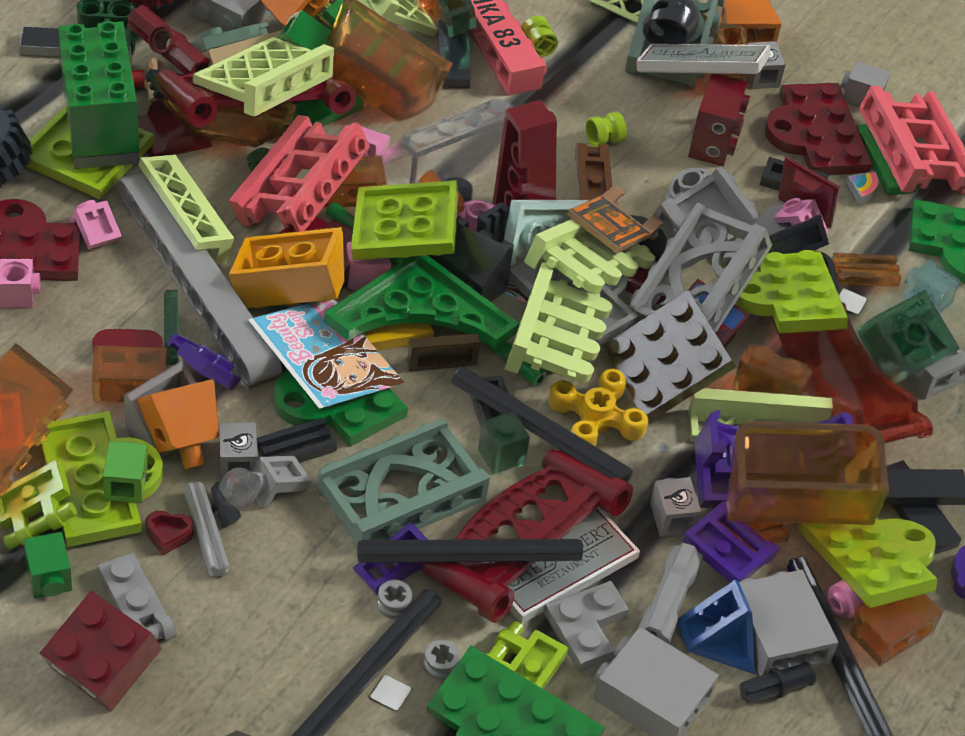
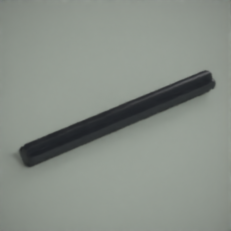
(540, 424)
(469, 550)
(846, 663)
(370, 665)

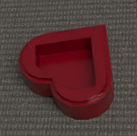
(168, 530)

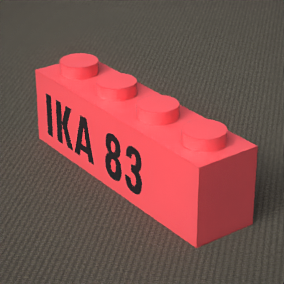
(507, 47)

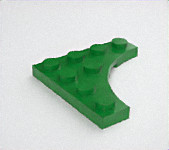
(421, 293)

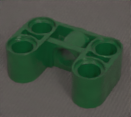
(98, 11)

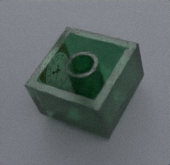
(907, 338)

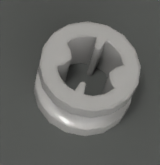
(393, 589)
(442, 648)

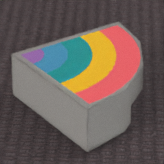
(863, 186)

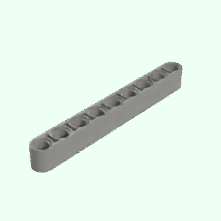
(201, 283)

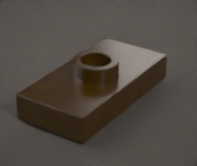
(443, 352)

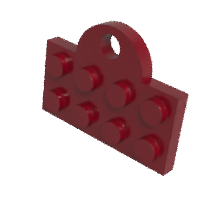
(818, 129)
(50, 245)

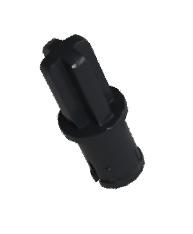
(777, 682)

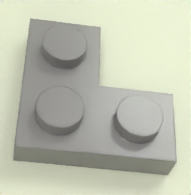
(579, 623)

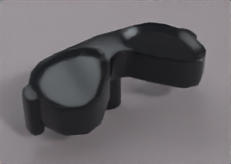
(226, 512)

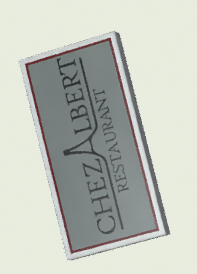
(703, 58)
(603, 553)

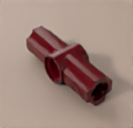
(158, 32)

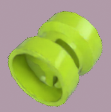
(539, 31)
(607, 129)

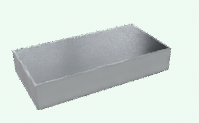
(40, 41)

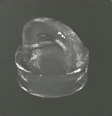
(239, 487)

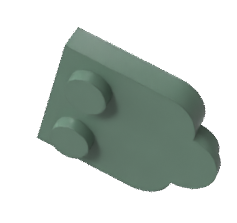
(216, 38)

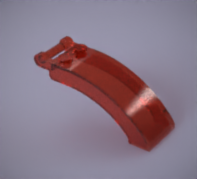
(855, 382)

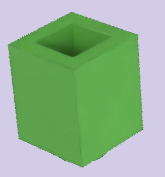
(125, 471)

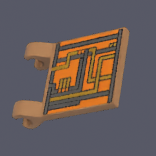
(612, 224)

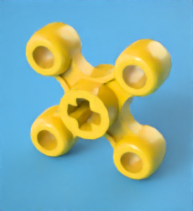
(598, 408)

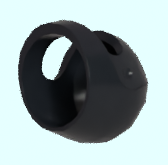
(677, 20)

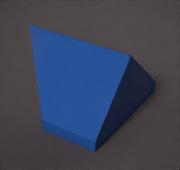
(721, 628)

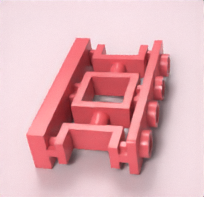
(894, 131)
(274, 182)

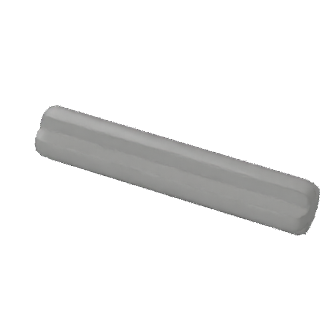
(206, 529)

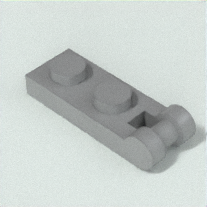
(135, 596)

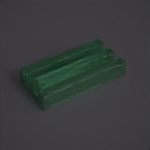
(170, 323)

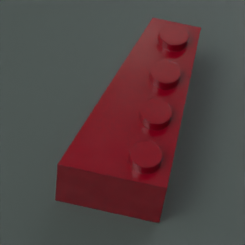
(527, 155)

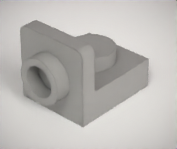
(278, 475)

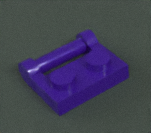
(724, 550)

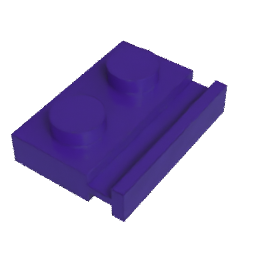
(205, 360)

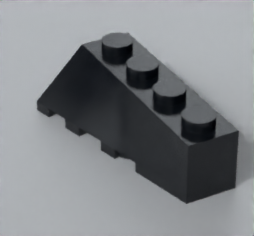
(479, 261)

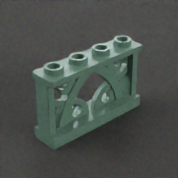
(640, 43)
(403, 454)

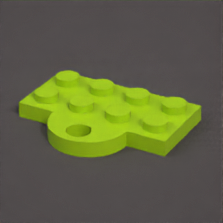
(794, 292)
(82, 449)
(877, 560)

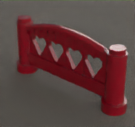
(201, 105)
(584, 490)

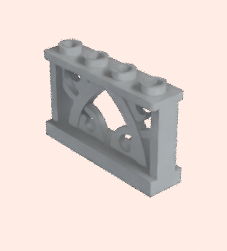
(687, 249)

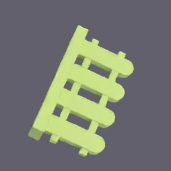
(585, 257)
(549, 335)

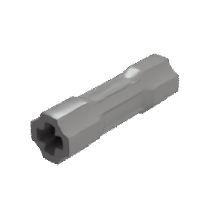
(678, 576)

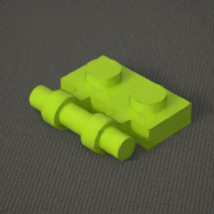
(31, 495)
(536, 657)

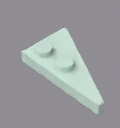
(532, 217)

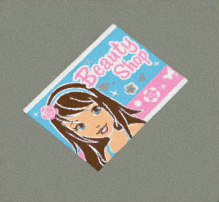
(321, 358)

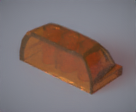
(385, 62)

